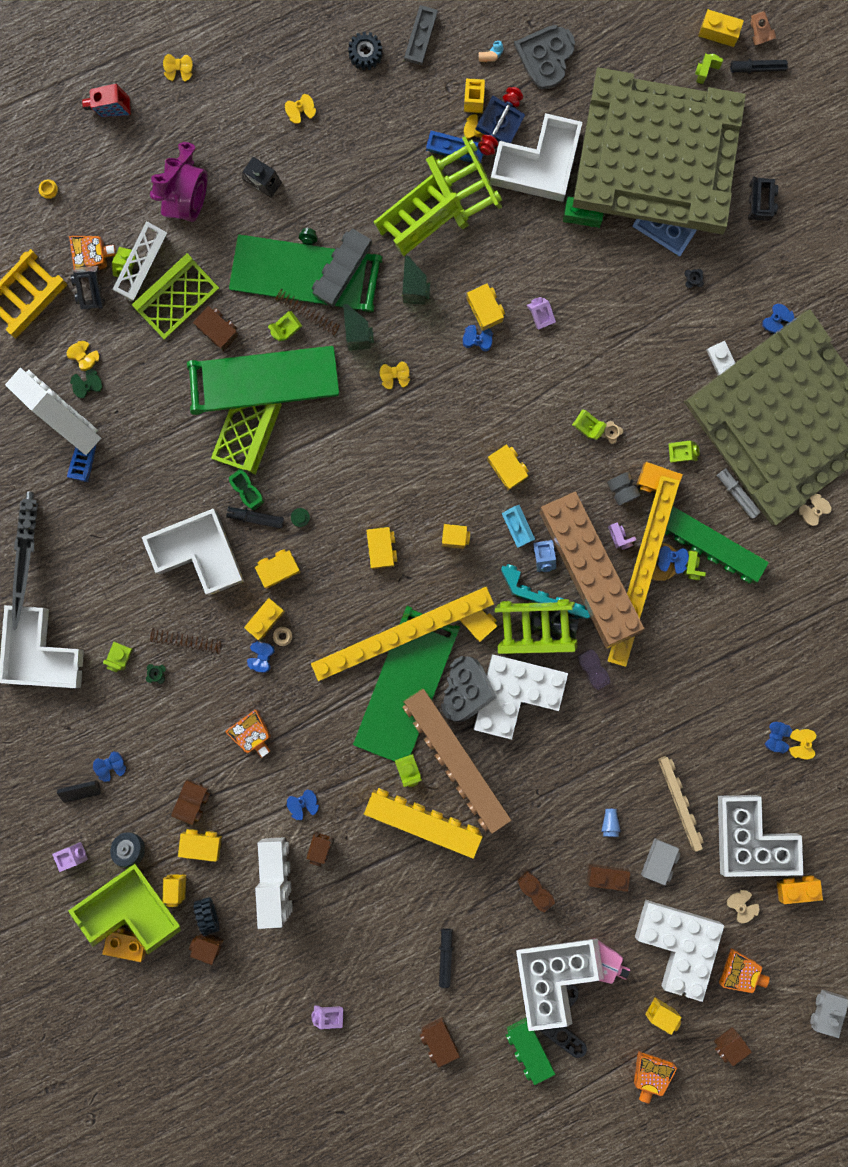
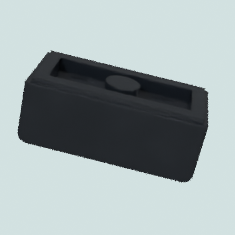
(79, 791)

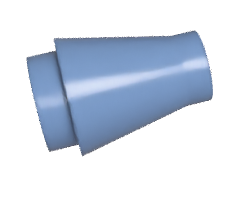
(610, 824)

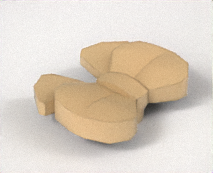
(811, 516)
(738, 901)

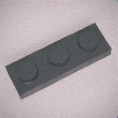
(420, 35)

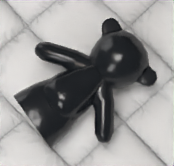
(555, 624)

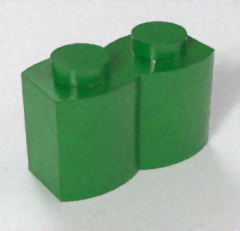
(249, 494)

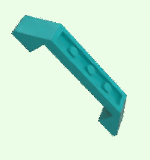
(511, 577)

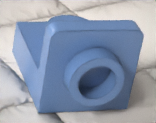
(545, 556)

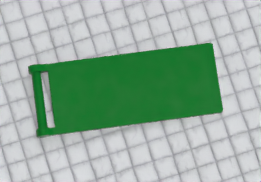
(271, 265)
(264, 379)
(407, 669)

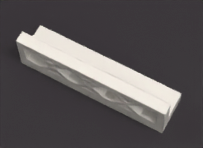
(144, 267)

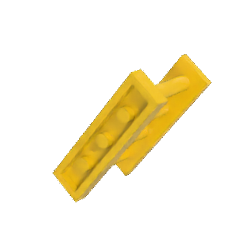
(41, 298)

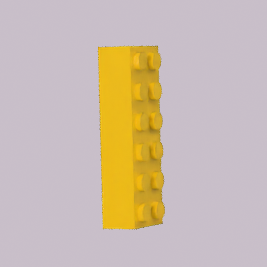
(422, 823)

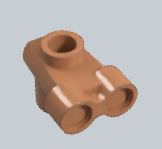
(763, 33)

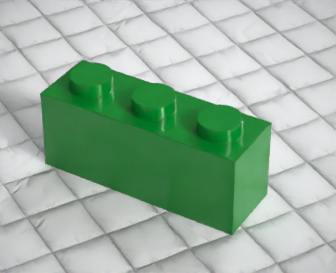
(529, 1052)

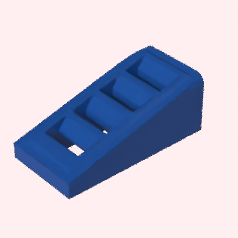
(87, 469)

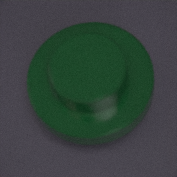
(308, 236)
(300, 517)

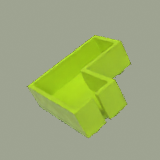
(126, 901)

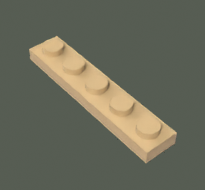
(681, 803)

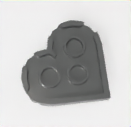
(546, 54)
(467, 690)

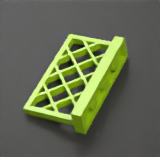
(165, 283)
(259, 441)

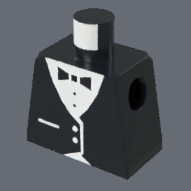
(260, 175)

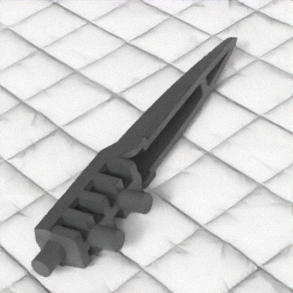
(23, 546)

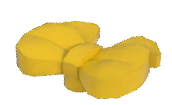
(184, 64)
(294, 109)
(469, 128)
(77, 353)
(401, 372)
(805, 749)

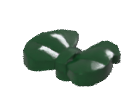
(92, 383)

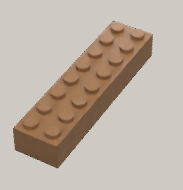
(591, 570)
(458, 763)

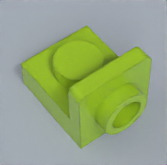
(683, 451)
(693, 562)
(117, 657)
(408, 771)

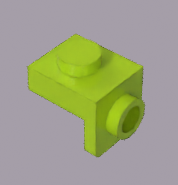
(709, 60)
(120, 260)
(285, 327)
(589, 425)

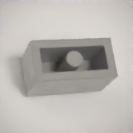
(660, 862)

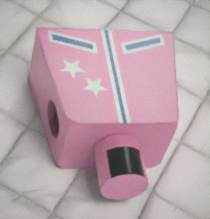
(611, 964)

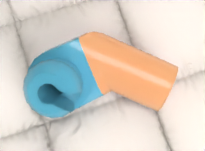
(493, 54)

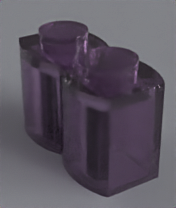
(591, 664)

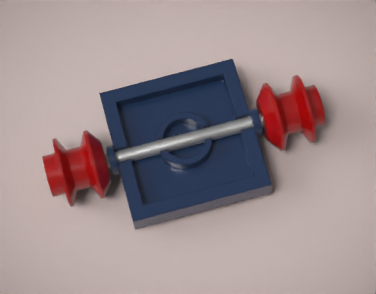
(500, 120)

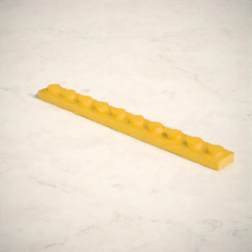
(647, 558)
(402, 633)

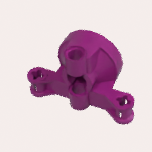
(180, 186)

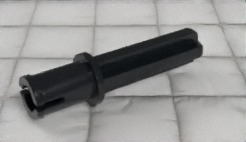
(758, 66)
(255, 517)
(445, 957)

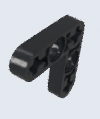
(552, 1033)

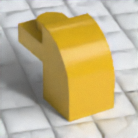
(474, 95)

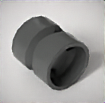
(623, 488)

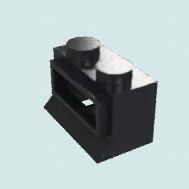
(755, 199)
(95, 286)

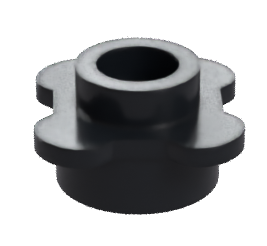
(698, 274)

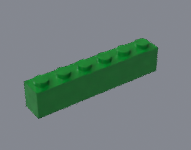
(715, 546)

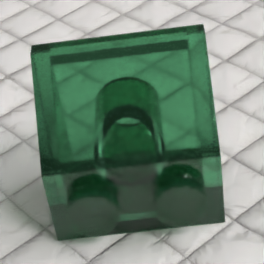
(415, 284)
(358, 333)

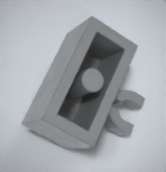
(829, 1013)

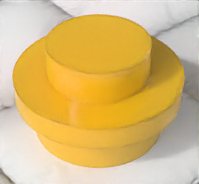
(48, 189)

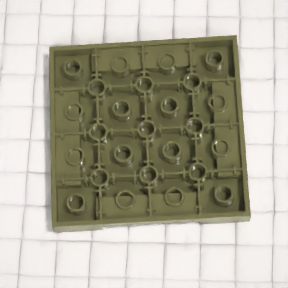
(659, 152)
(781, 416)

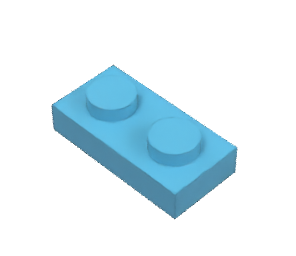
(518, 526)

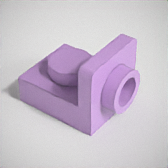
(541, 312)
(618, 534)
(70, 857)
(327, 1017)

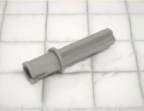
(738, 493)

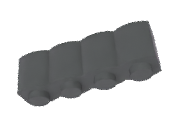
(342, 267)

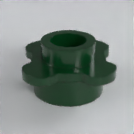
(160, 673)

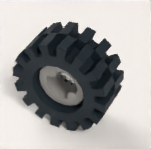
(359, 58)
(206, 916)

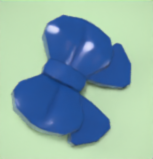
(780, 312)
(484, 340)
(666, 556)
(264, 652)
(778, 730)
(102, 767)
(296, 804)

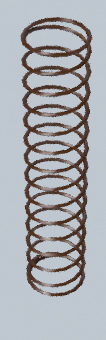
(312, 314)
(152, 632)

